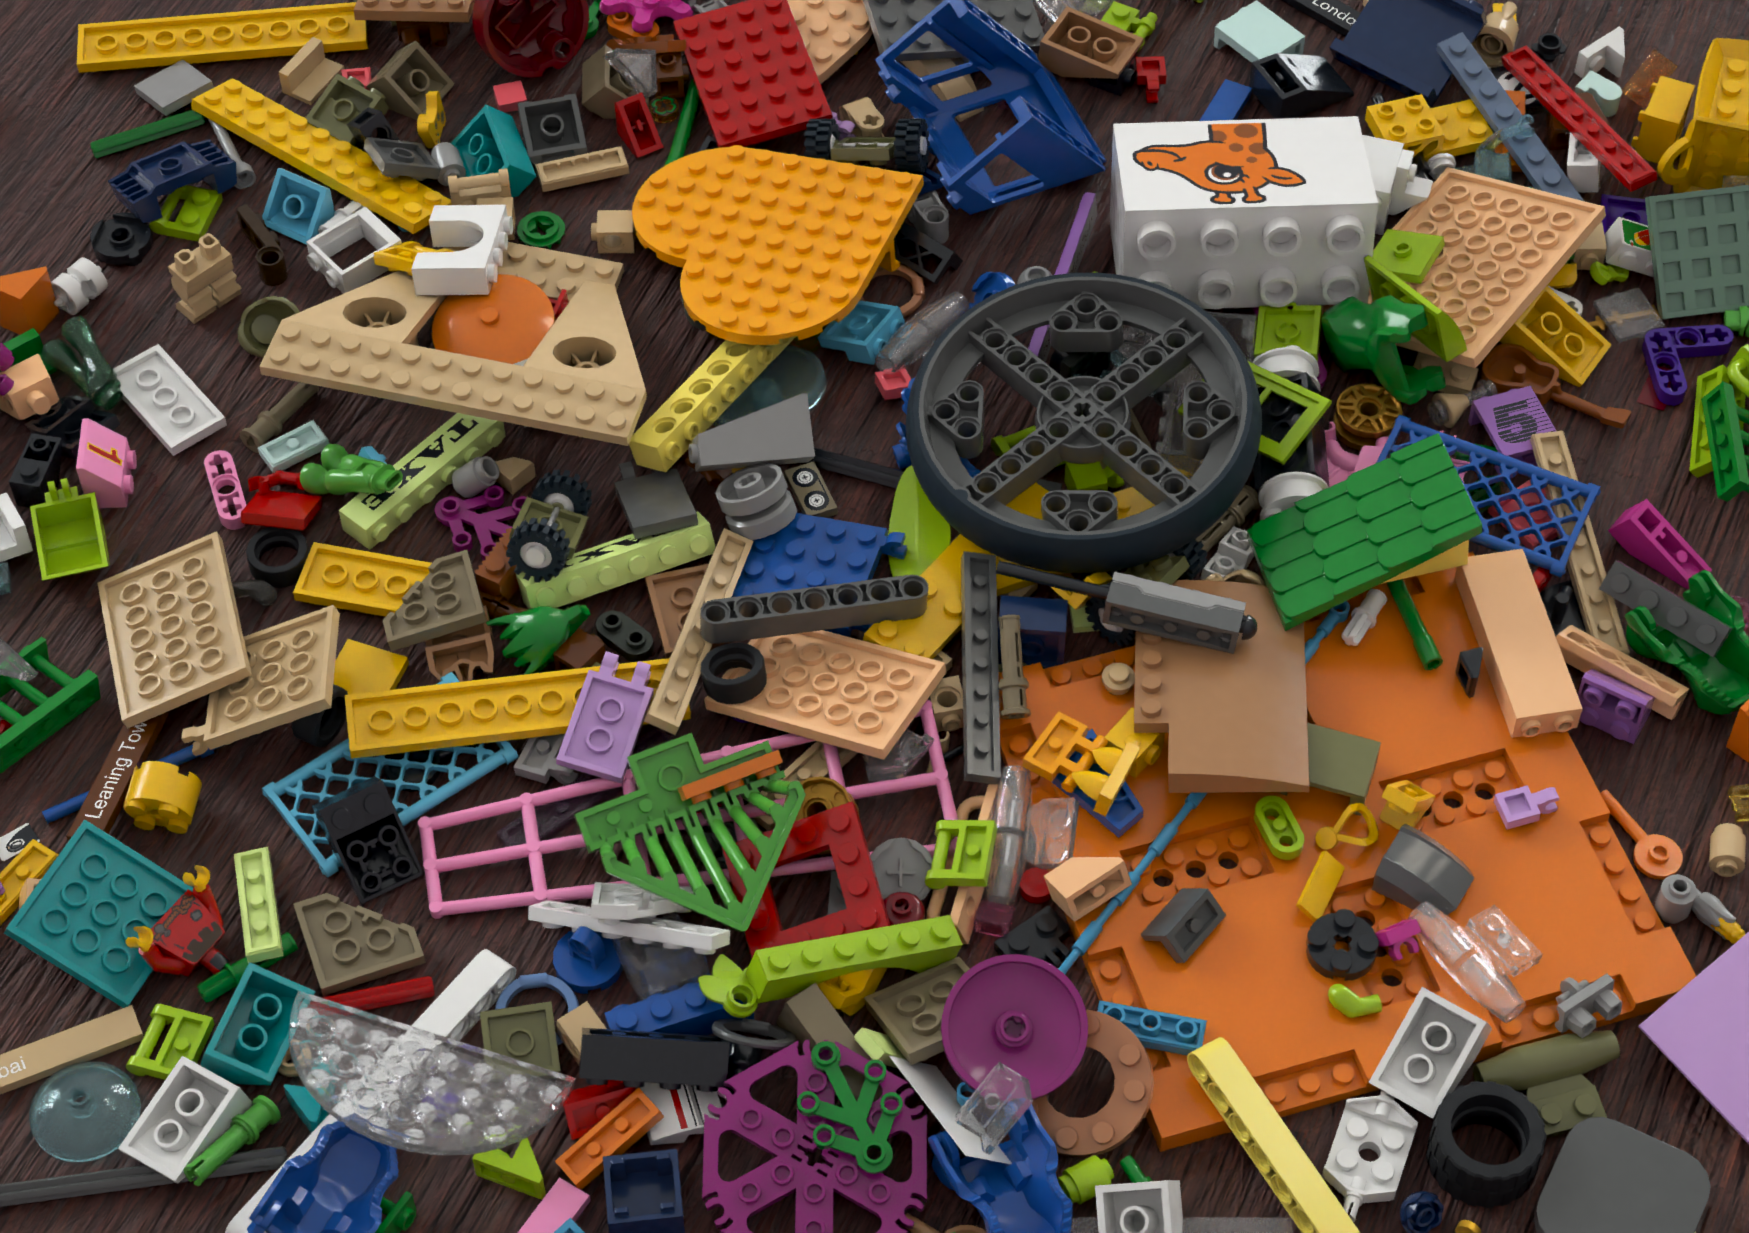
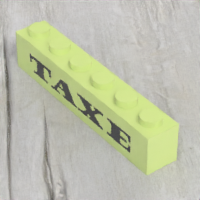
(425, 473)
(618, 564)

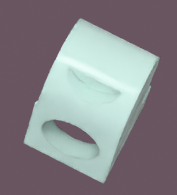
(1603, 90)

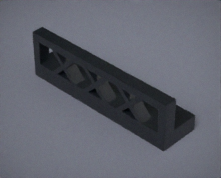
(931, 249)

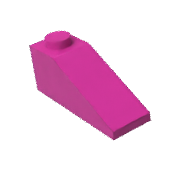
(1656, 543)

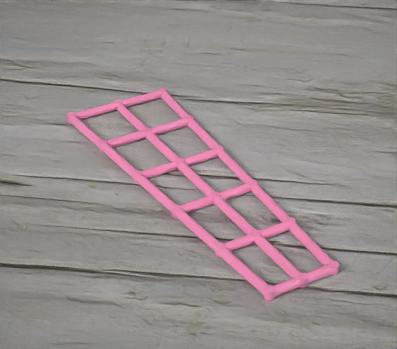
(535, 848)

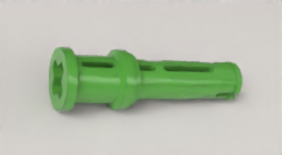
(243, 1130)

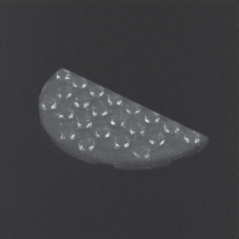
(417, 1085)

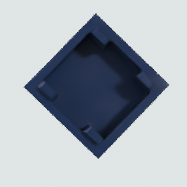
(1040, 628)
(644, 1192)

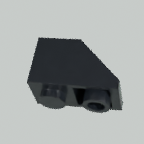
(36, 467)

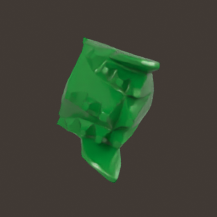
(538, 633)

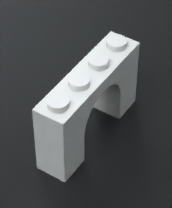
(469, 270)

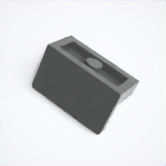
(1185, 922)

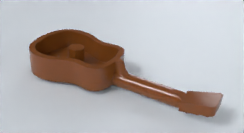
(1515, 367)

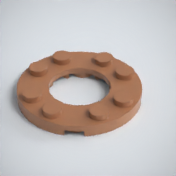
(1127, 1104)

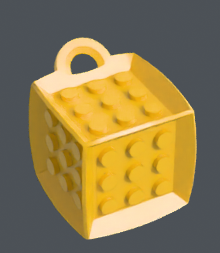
(1719, 130)

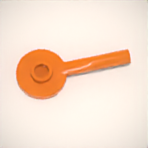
(1654, 853)

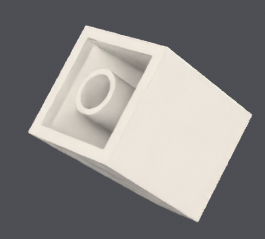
(1383, 162)

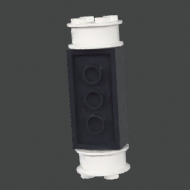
(1307, 467)

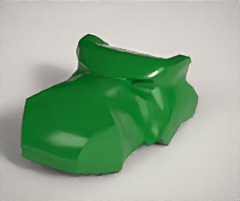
(1366, 339)
(1716, 682)

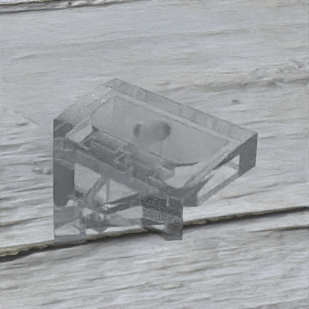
(901, 759)

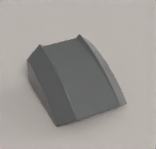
(552, 128)
(1422, 871)

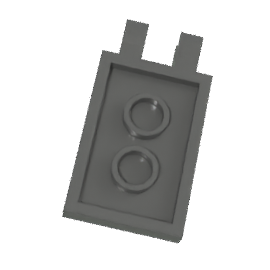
(654, 501)

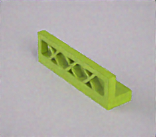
(1700, 452)

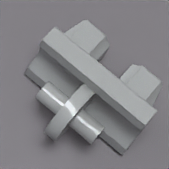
(1582, 1000)

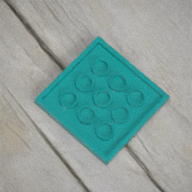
(89, 909)

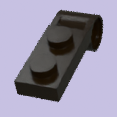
(269, 255)

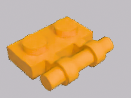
(1055, 747)

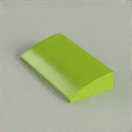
(1440, 334)

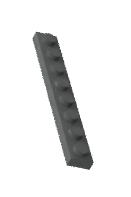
(980, 668)

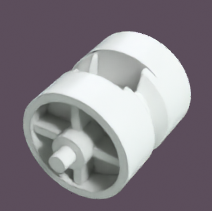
(78, 285)

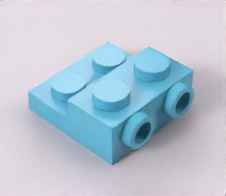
(863, 331)

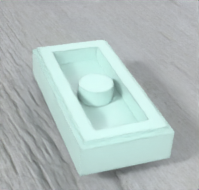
(293, 447)

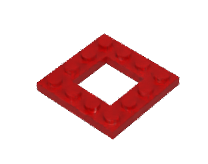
(842, 834)

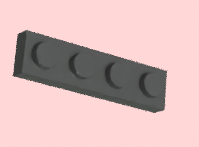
(1666, 608)

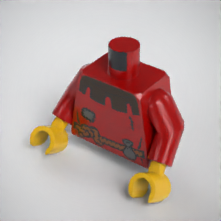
(185, 932)

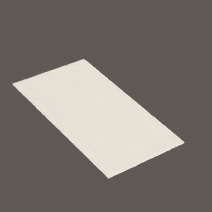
(942, 1102)

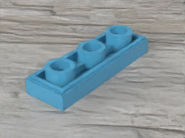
(1169, 1031)

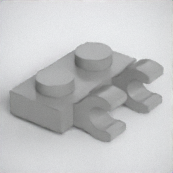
(539, 761)

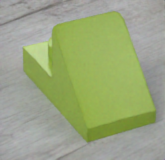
(516, 1173)

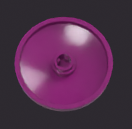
(1017, 1015)

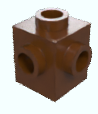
(671, 74)

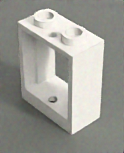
(343, 234)

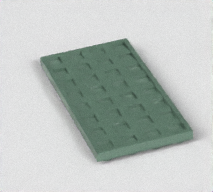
(1700, 250)

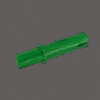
(232, 974)

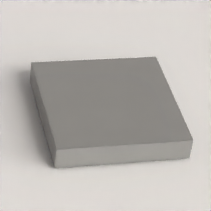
(173, 87)

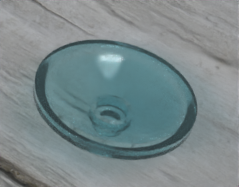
(88, 1127)

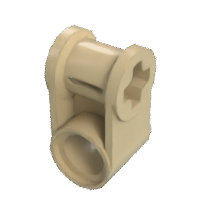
(865, 117)

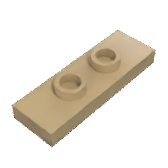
(582, 169)

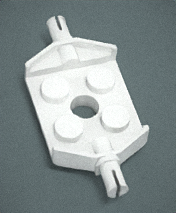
(1375, 1125)

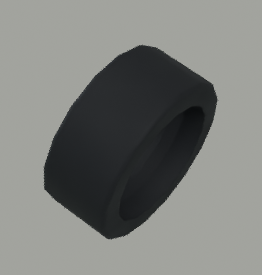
(272, 538)
(738, 689)
(323, 727)

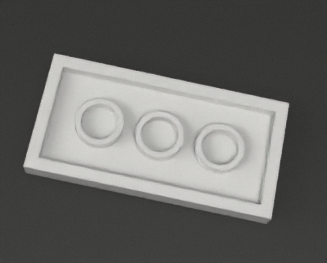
(167, 400)

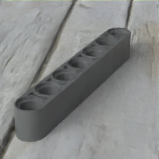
(813, 609)

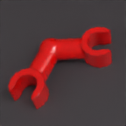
(280, 477)

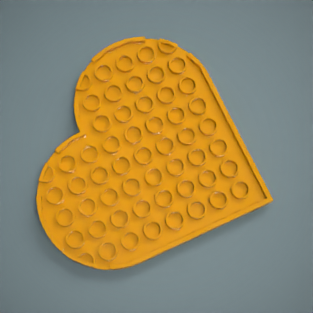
(771, 237)

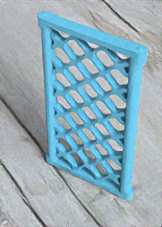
(407, 814)

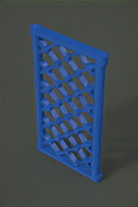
(1509, 468)

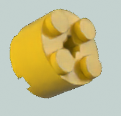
(162, 797)

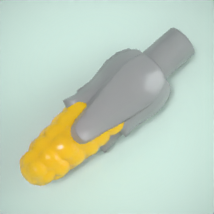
(1716, 916)

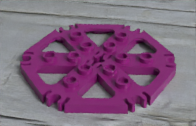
(783, 1138)

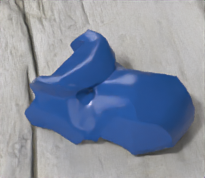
(329, 1187)
(1014, 1195)

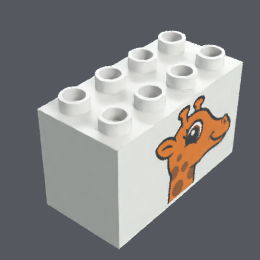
(1244, 209)

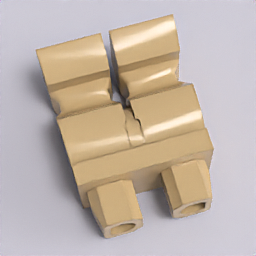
(203, 278)

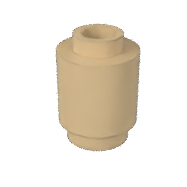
(1727, 850)

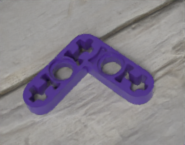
(1709, 341)

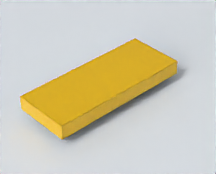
(1320, 886)

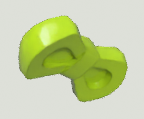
(1604, 274)

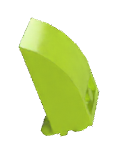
(69, 532)

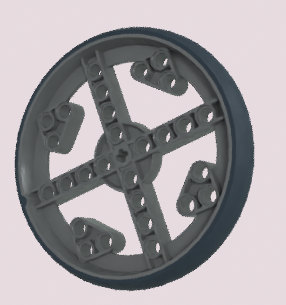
(1083, 422)

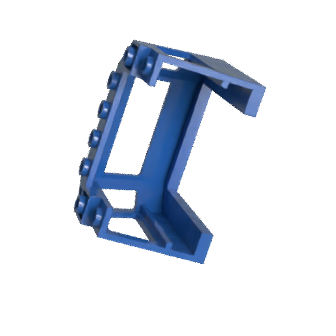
(1049, 131)

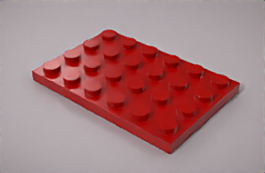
(752, 72)

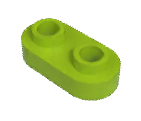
(1280, 830)

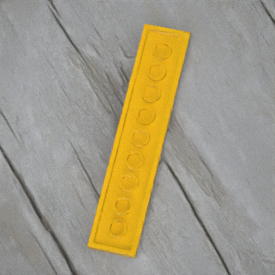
(218, 37)
(318, 154)
(472, 710)

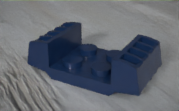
(170, 170)

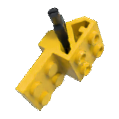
(1426, 130)

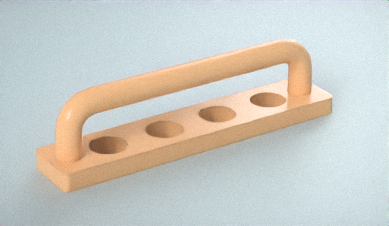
(967, 897)

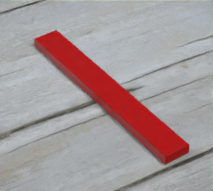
(1579, 118)

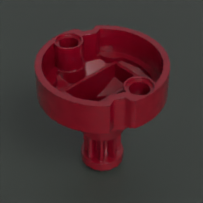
(525, 32)

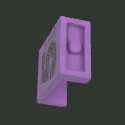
(1511, 421)

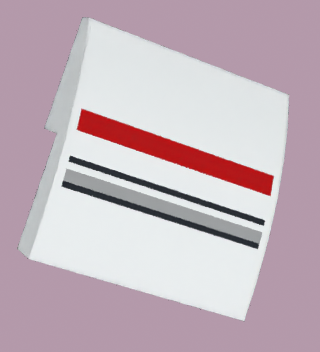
(682, 1112)

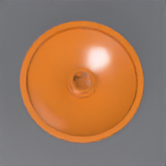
(497, 325)

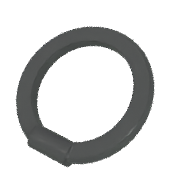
(723, 1027)

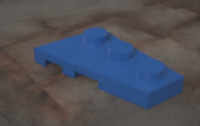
(1125, 809)

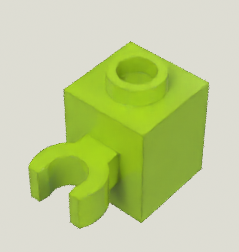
(1090, 477)

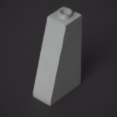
(767, 436)

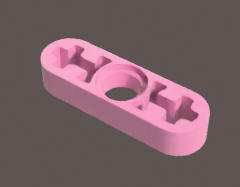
(218, 481)

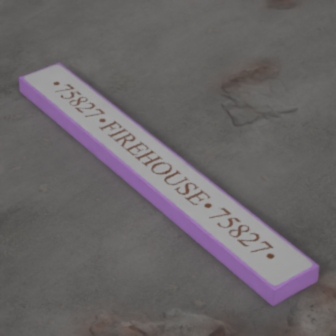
(1069, 262)

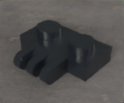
(1038, 937)

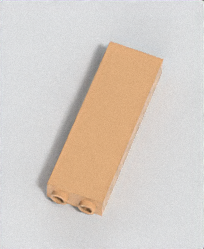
(1518, 644)

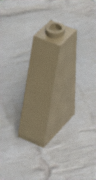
(816, 1020)

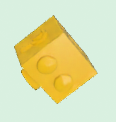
(1149, 743)

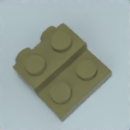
(341, 104)

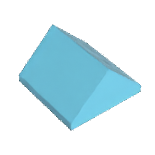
(297, 206)

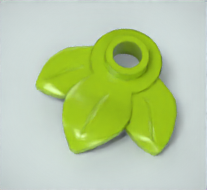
(727, 984)

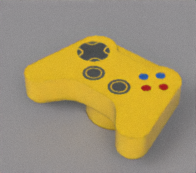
(432, 123)

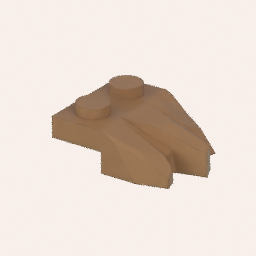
(462, 652)

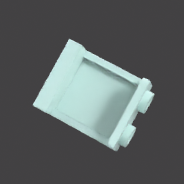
(1258, 33)

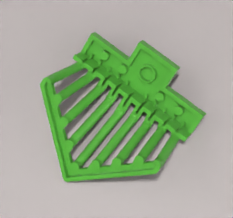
(659, 804)

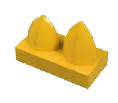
(1103, 787)

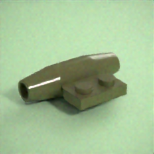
(1554, 1076)

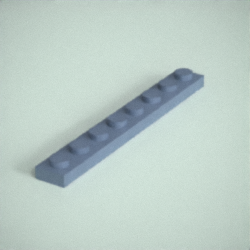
(1500, 113)

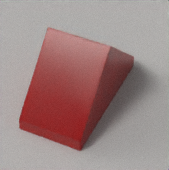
(637, 125)

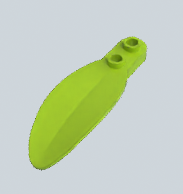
(923, 526)

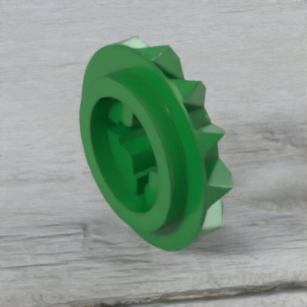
(548, 222)

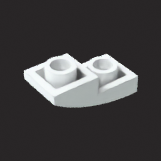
(1232, 554)

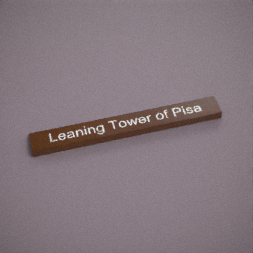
(113, 780)

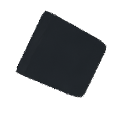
(1468, 669)

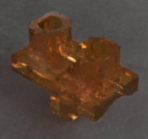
(1649, 72)

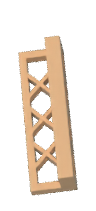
(1590, 653)

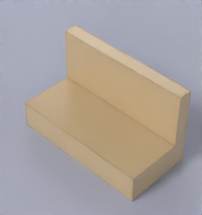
(308, 72)

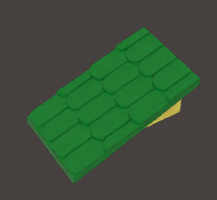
(1366, 531)

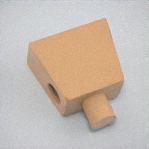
(31, 390)

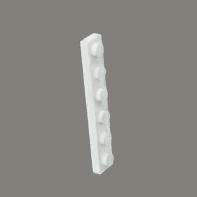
(643, 931)

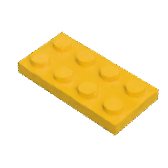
(357, 579)

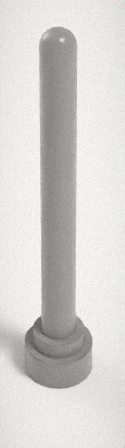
(245, 173)

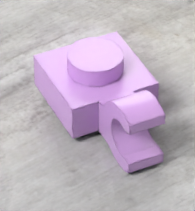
(1521, 807)

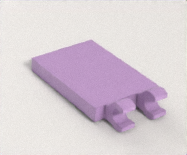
(606, 721)

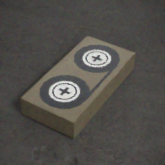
(810, 491)

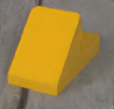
(1405, 804)

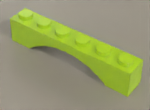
(793, 967)

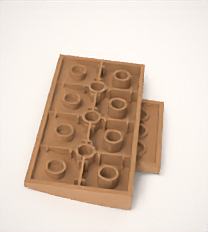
(1228, 716)

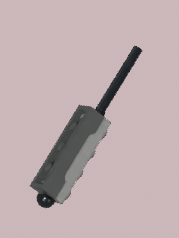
(1156, 607)

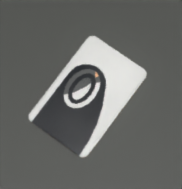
(16, 841)

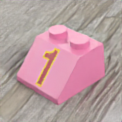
(105, 464)

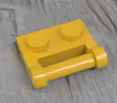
(402, 256)

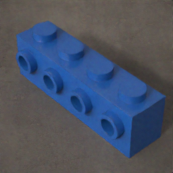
(674, 1012)

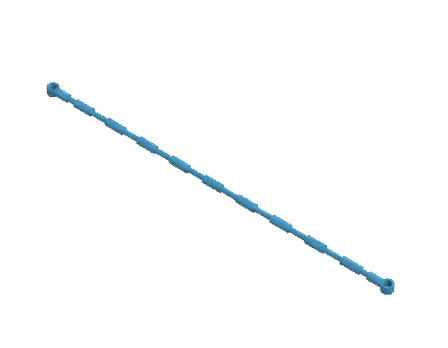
(1168, 833)

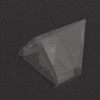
(636, 67)

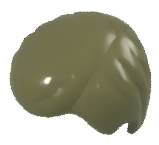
(261, 322)

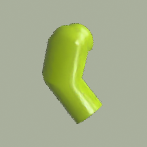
(1351, 1004)

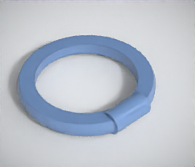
(536, 981)

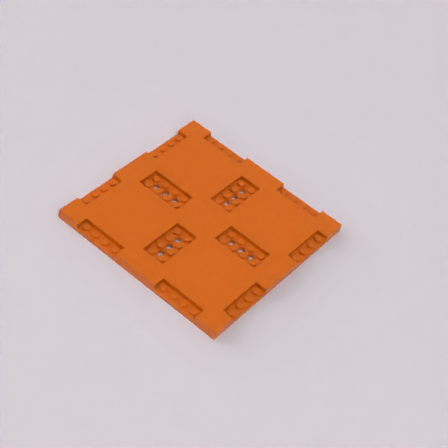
(1251, 977)

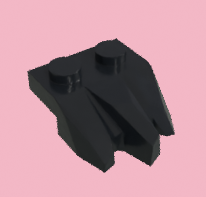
(66, 420)

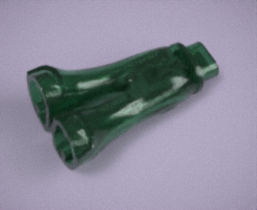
(94, 373)

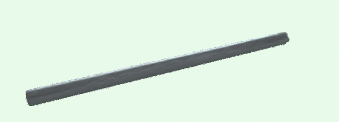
(129, 1178)

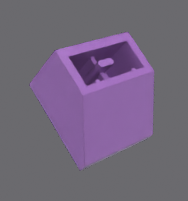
(1613, 705)

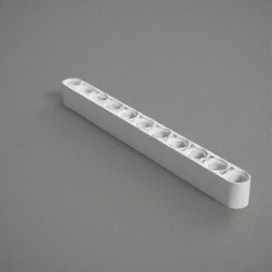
(449, 1015)

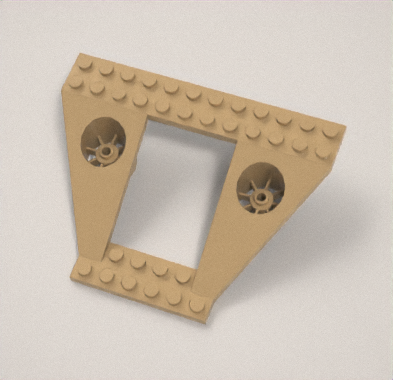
(574, 383)

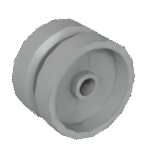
(756, 501)

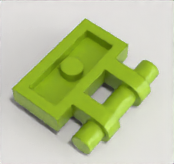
(1128, 20)

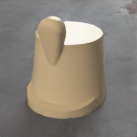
(1497, 35)

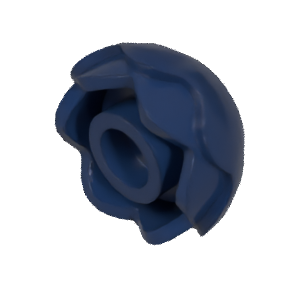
(1421, 1212)

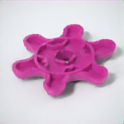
(646, 11)

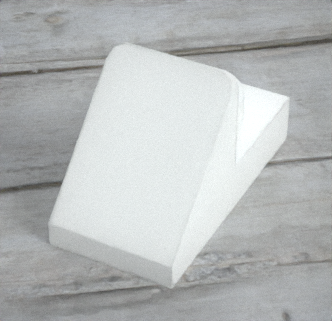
(1605, 52)
(1407, 188)

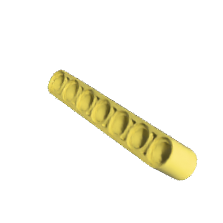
(1267, 1140)

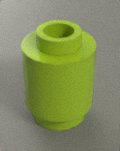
(1080, 1179)

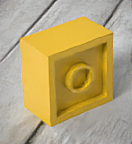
(1663, 118)

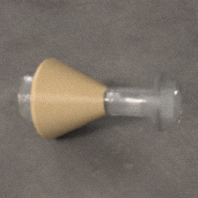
(1448, 407)

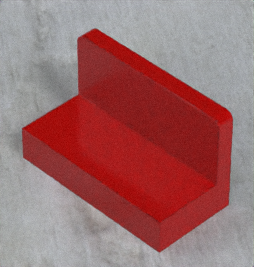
(591, 1104)

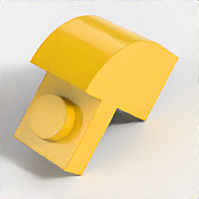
(849, 990)

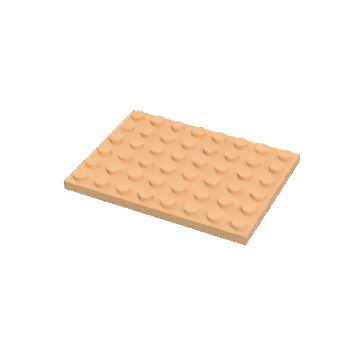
(1496, 254)

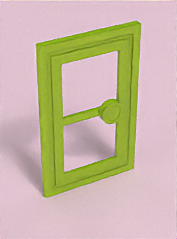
(1315, 405)

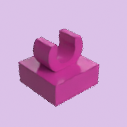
(1396, 935)

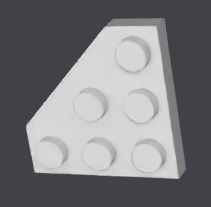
(626, 901)

